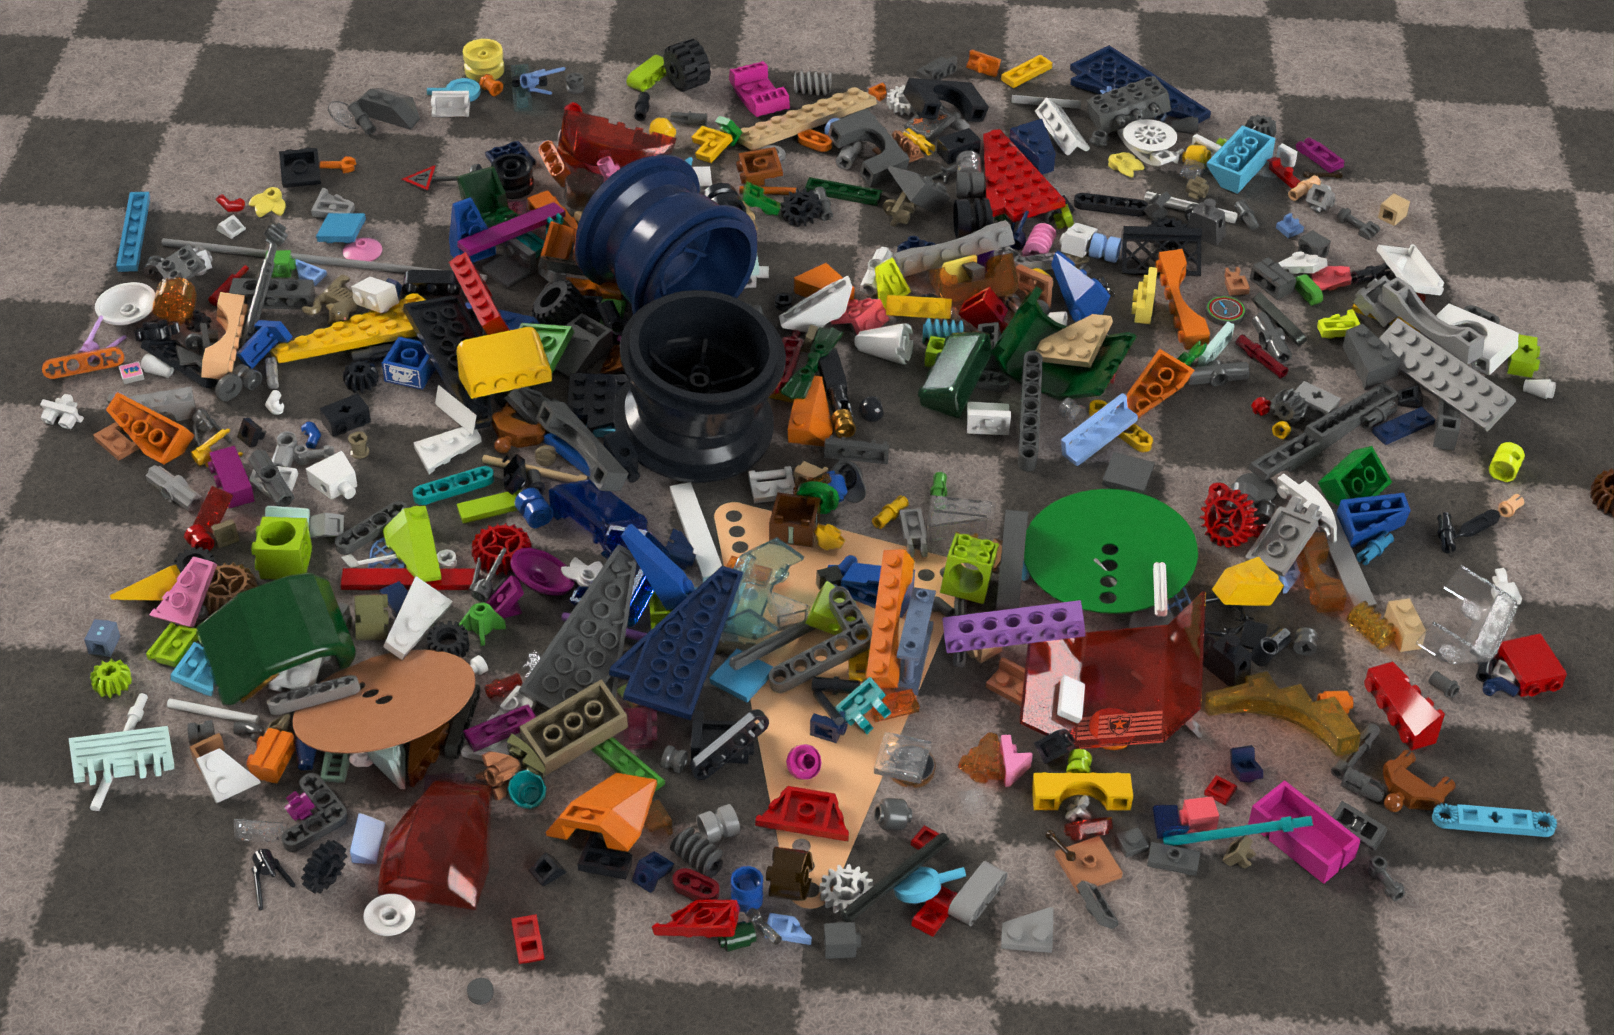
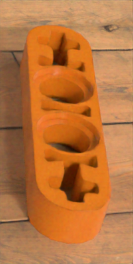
(82, 359)

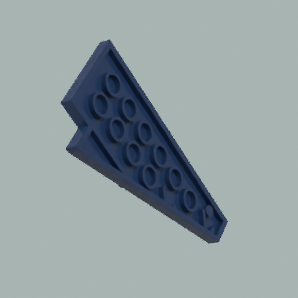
(1116, 70)

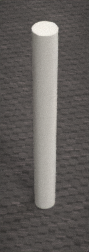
(212, 711)

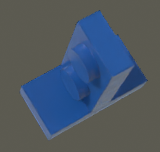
(266, 337)

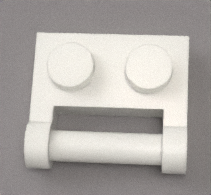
(768, 490)

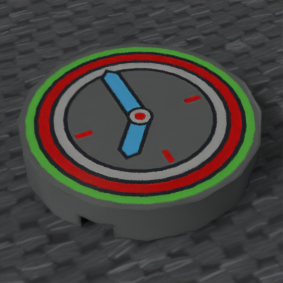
(1225, 309)

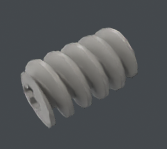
(812, 83)

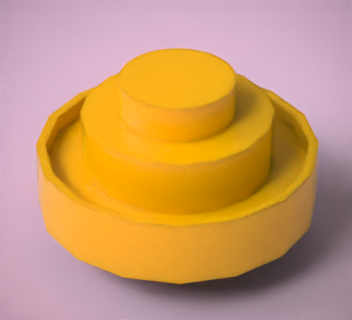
(829, 537)

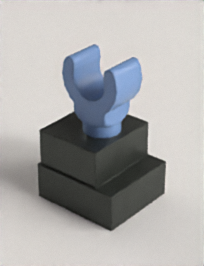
(830, 574)

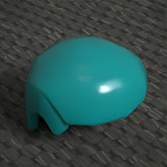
(527, 789)

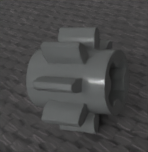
(275, 234)

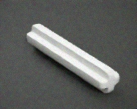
(1160, 589)

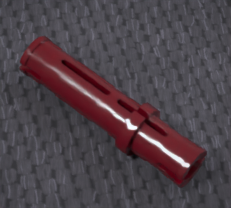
(1254, 351)

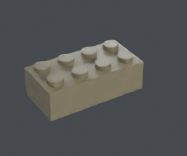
(574, 726)

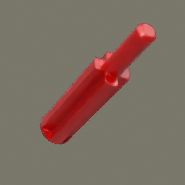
(225, 286)

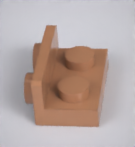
(1008, 681)

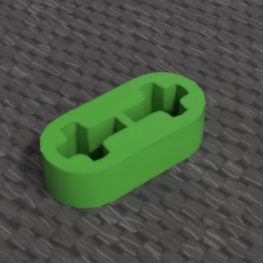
(1308, 289)

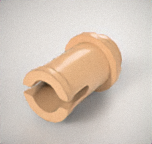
(1508, 507)

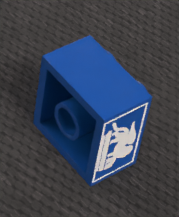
(408, 364)

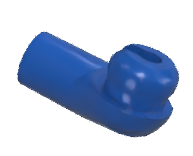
(313, 432)
(846, 563)

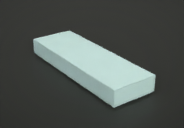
(1217, 344)

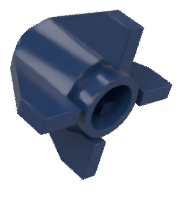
(681, 550)

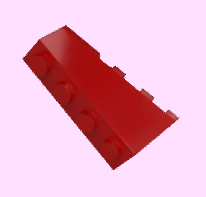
(1404, 705)

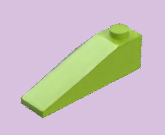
(412, 541)

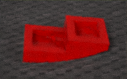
(934, 912)
(527, 939)

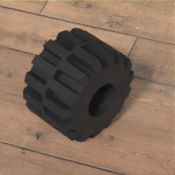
(687, 65)

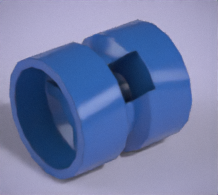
(534, 508)
(747, 888)

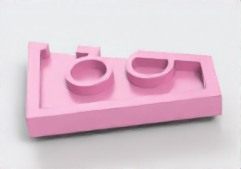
(186, 597)

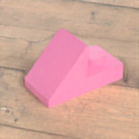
(1015, 763)

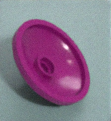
(540, 572)

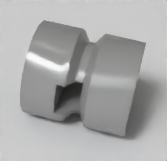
(720, 824)

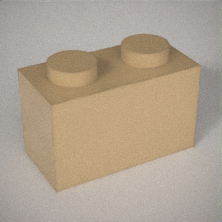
(1406, 624)

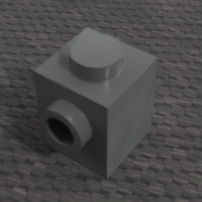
(841, 940)

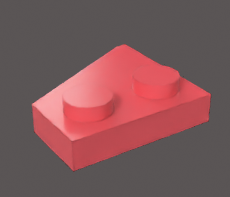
(1332, 277)

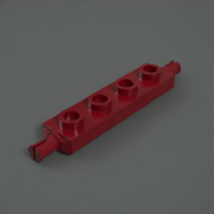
(793, 347)

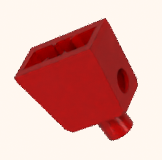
(983, 309)

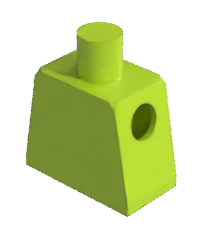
(821, 615)

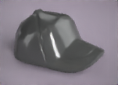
(853, 479)

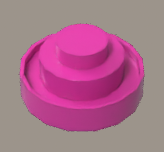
(803, 762)

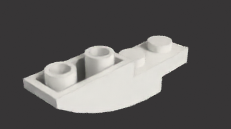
(1308, 494)

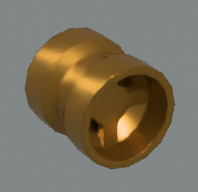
(843, 423)

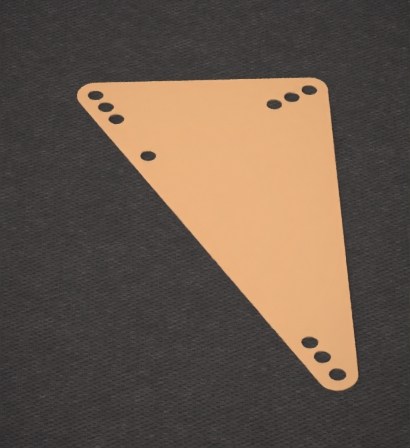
(850, 762)

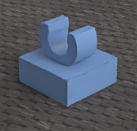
(1289, 226)

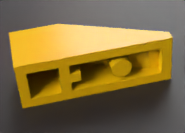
(150, 588)

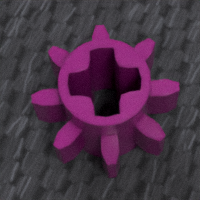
(299, 806)

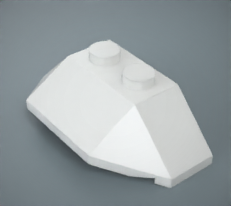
(819, 308)

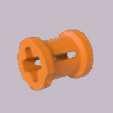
(493, 86)

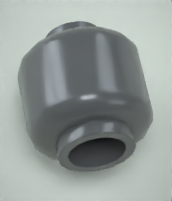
(892, 814)

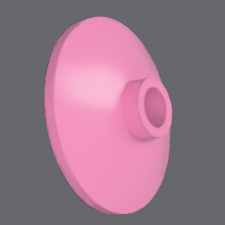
(363, 249)

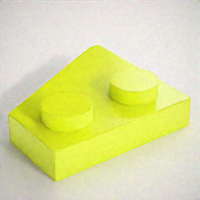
(890, 280)

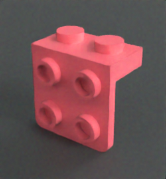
(864, 314)

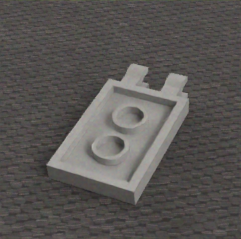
(1285, 536)

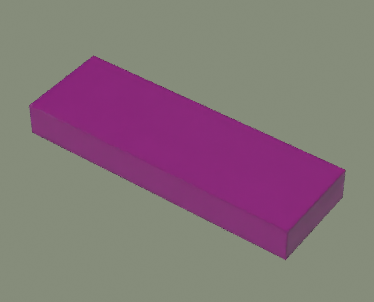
(498, 728)

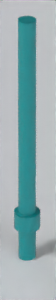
(1286, 824)

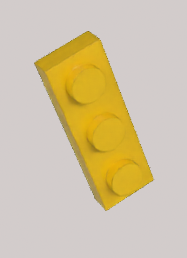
(1026, 71)

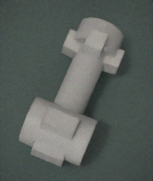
(302, 455)

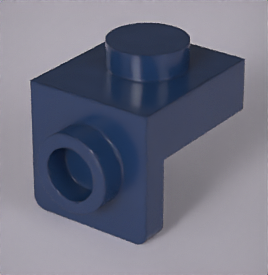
(1244, 764)

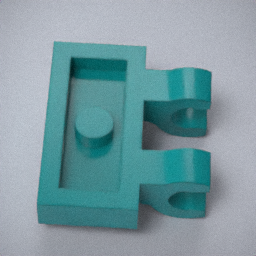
(861, 701)

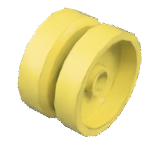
(483, 58)

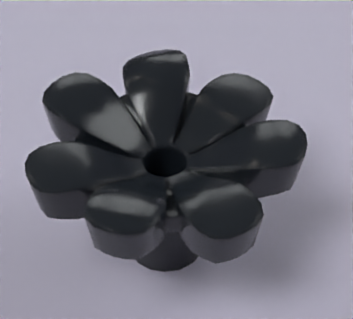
(197, 318)

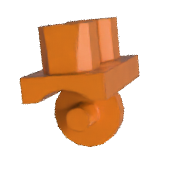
(983, 63)

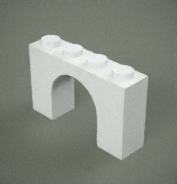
(1498, 340)

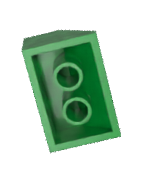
(1355, 477)

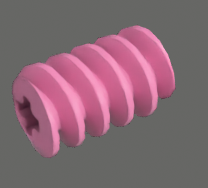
(1039, 240)

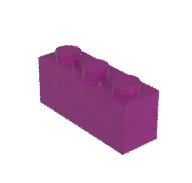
(231, 476)

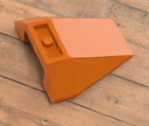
(612, 808)

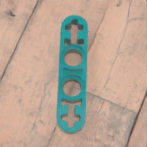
(452, 483)

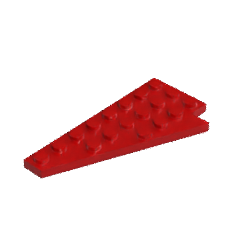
(1014, 181)

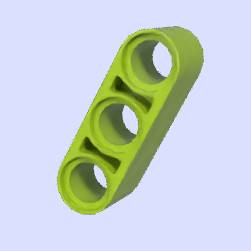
(647, 74)

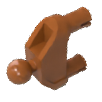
(514, 431)
(1409, 789)

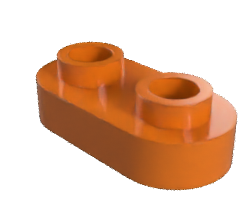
(815, 140)

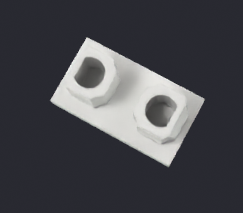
(62, 407)

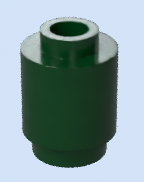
(743, 937)

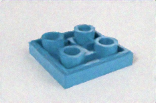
(341, 227)
(742, 682)

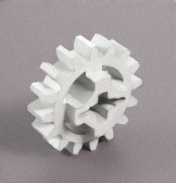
(898, 102)
(846, 887)

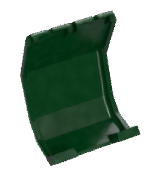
(1058, 380)
(273, 632)

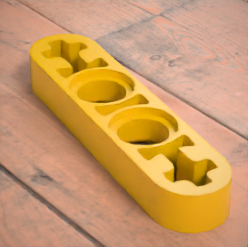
(1132, 438)

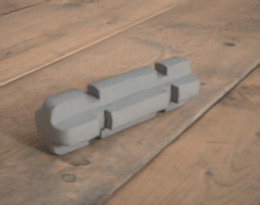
(272, 373)

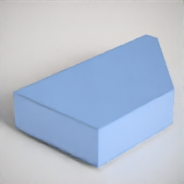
(309, 272)
(1290, 578)
(788, 928)

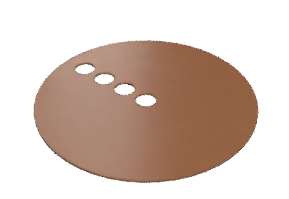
(425, 692)

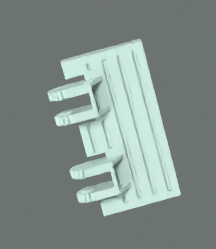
(121, 753)

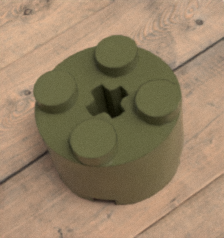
(371, 617)

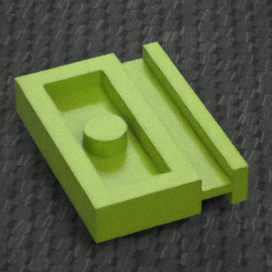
(172, 644)

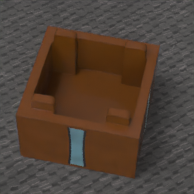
(794, 519)

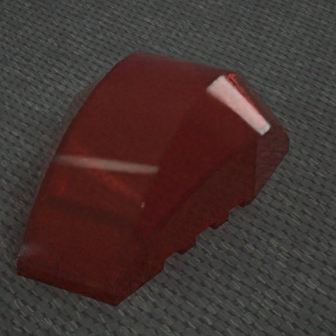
(590, 137)
(441, 846)

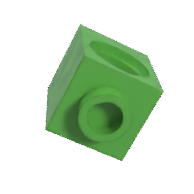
(283, 264)

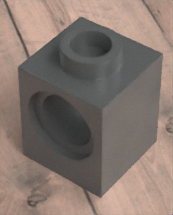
(1314, 244)

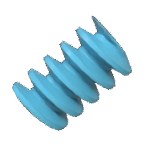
(941, 330)

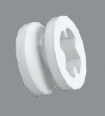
(446, 559)

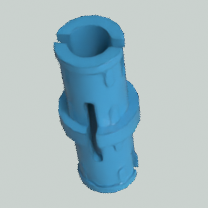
(1375, 547)

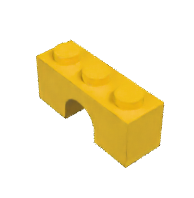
(918, 306)

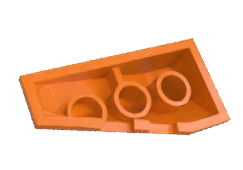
(1157, 382)
(810, 417)
(151, 431)

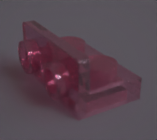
(640, 729)

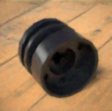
(971, 219)

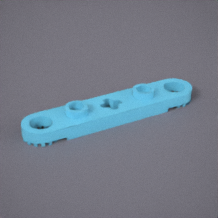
(1479, 819)

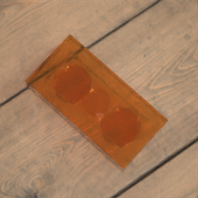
(899, 704)

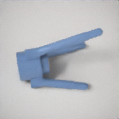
(531, 79)

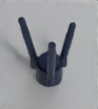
(1019, 236)

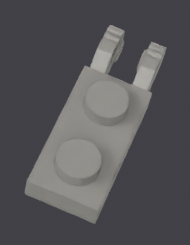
(913, 530)

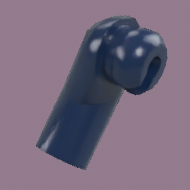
(1497, 684)

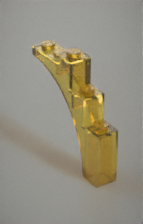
(1262, 696)

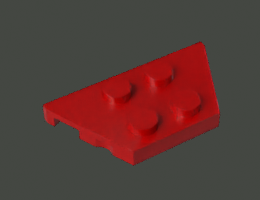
(805, 813)
(702, 918)

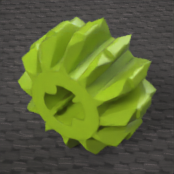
(111, 678)

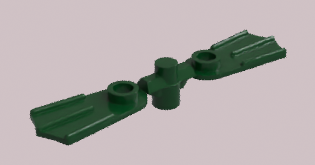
(801, 381)

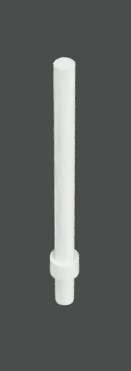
(134, 715)

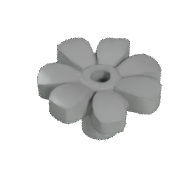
(1078, 809)

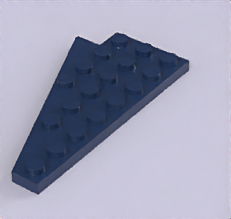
(675, 656)

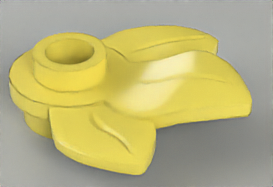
(1125, 163)
(265, 202)

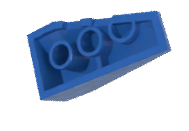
(1080, 293)
(662, 573)

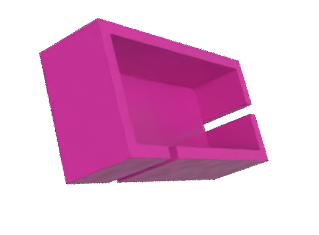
(1316, 848)

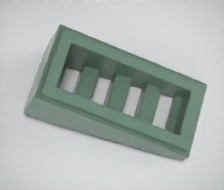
(343, 769)

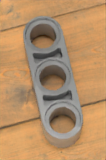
(977, 892)

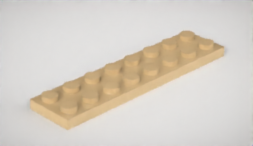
(805, 118)

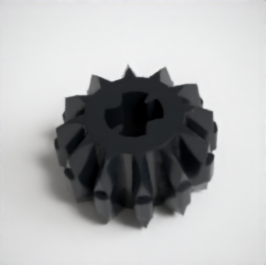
(360, 376)

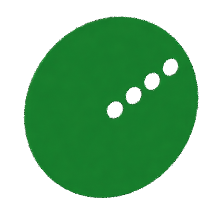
(1076, 527)

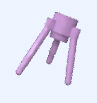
(90, 345)

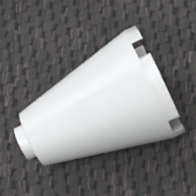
(887, 342)

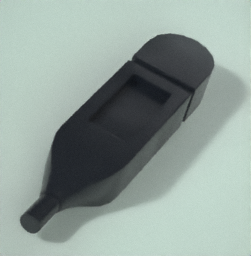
(1478, 523)

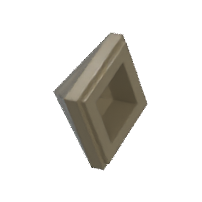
(280, 723)

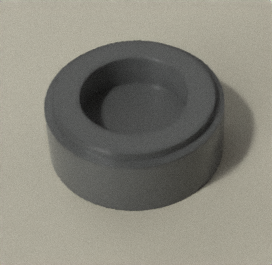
(480, 991)

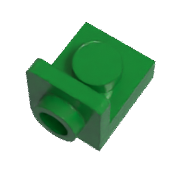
(728, 126)

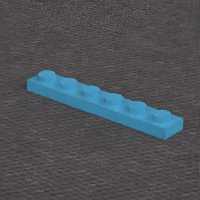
(133, 232)

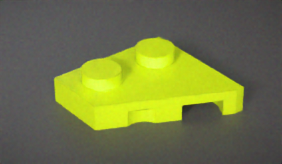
(1336, 326)

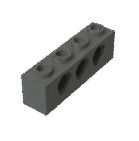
(280, 292)

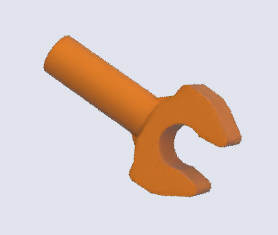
(346, 165)

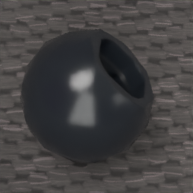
(871, 409)

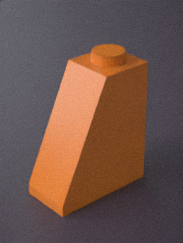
(816, 279)

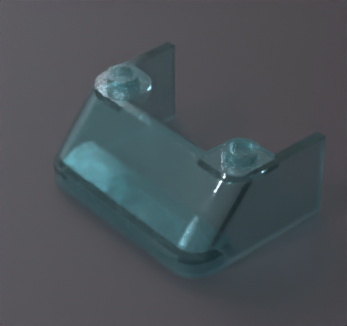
(762, 570)

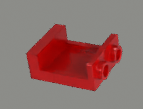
(1532, 664)

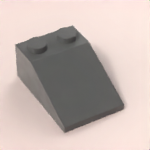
(921, 189)

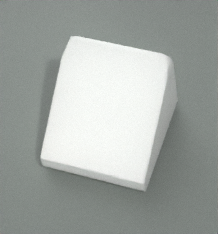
(230, 227)

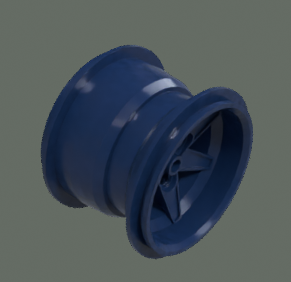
(662, 235)

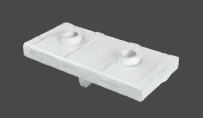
(1412, 268)

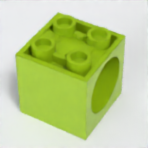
(282, 547)
(964, 582)

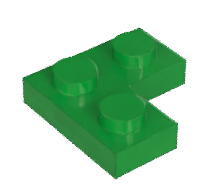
(754, 196)

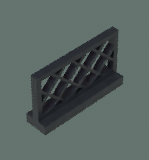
(1159, 234)

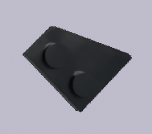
(602, 860)

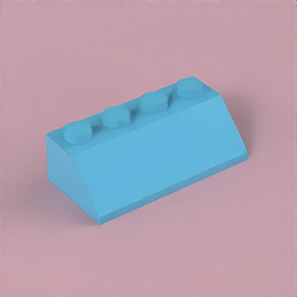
(1241, 158)

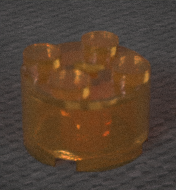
(175, 300)

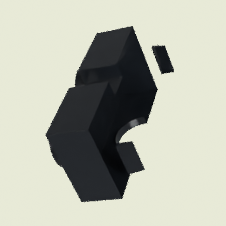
(518, 468)

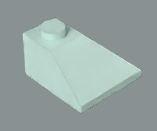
(392, 763)

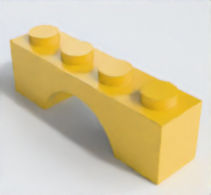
(1111, 789)

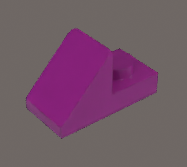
(506, 598)

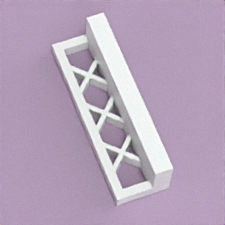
(1060, 127)

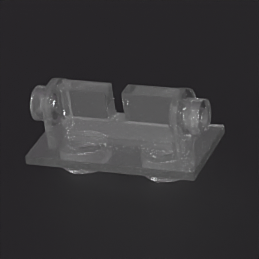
(259, 831)

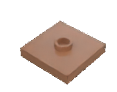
(1091, 864)

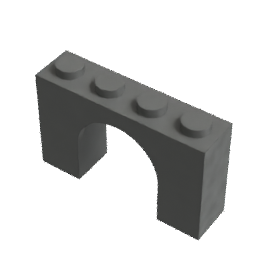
(865, 127)

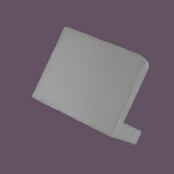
(326, 525)

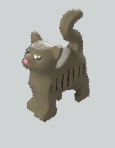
(337, 300)

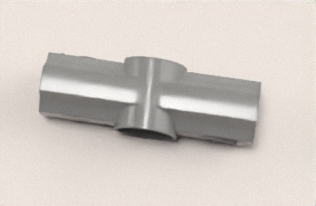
(174, 488)

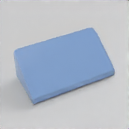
(366, 840)

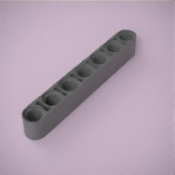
(1030, 411)

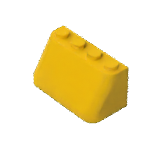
(502, 362)

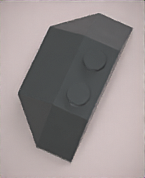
(389, 107)

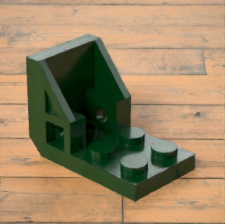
(487, 194)

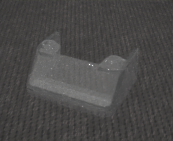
(1491, 615)

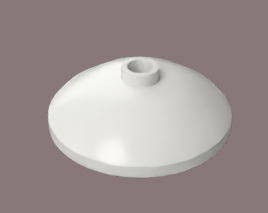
(125, 303)

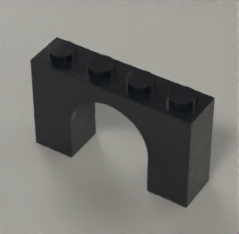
(926, 94)

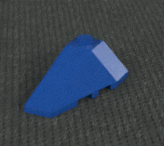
(466, 222)

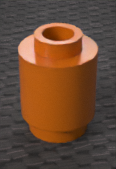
(1343, 698)

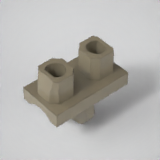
(899, 209)

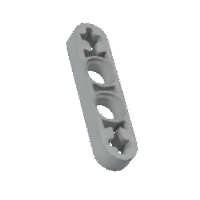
(313, 695)

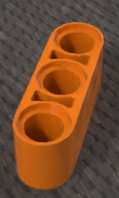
(554, 162)

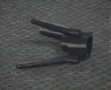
(266, 864)

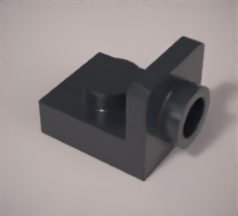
(1055, 745)

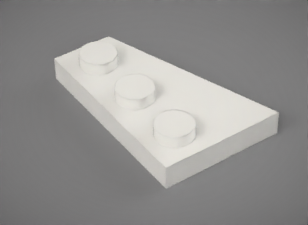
(443, 447)

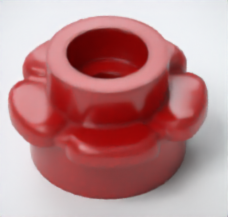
(1261, 406)

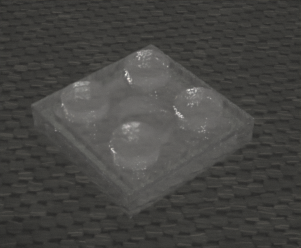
(902, 757)

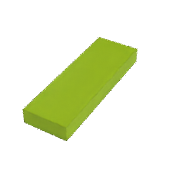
(487, 506)

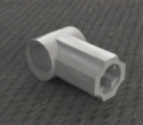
(284, 451)

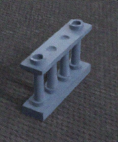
(915, 639)

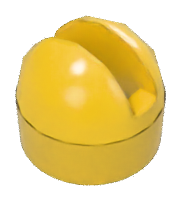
(1287, 429)

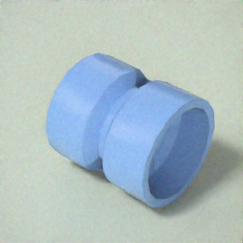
(1104, 247)

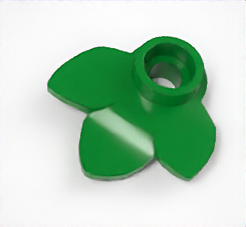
(1195, 351)

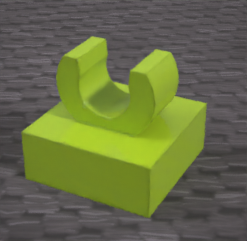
(1064, 218)

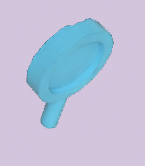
(462, 84)
(924, 884)

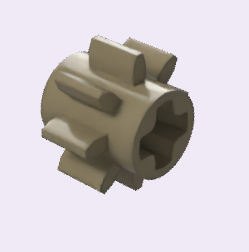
(1197, 188)

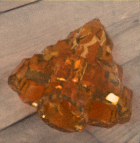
(984, 761)

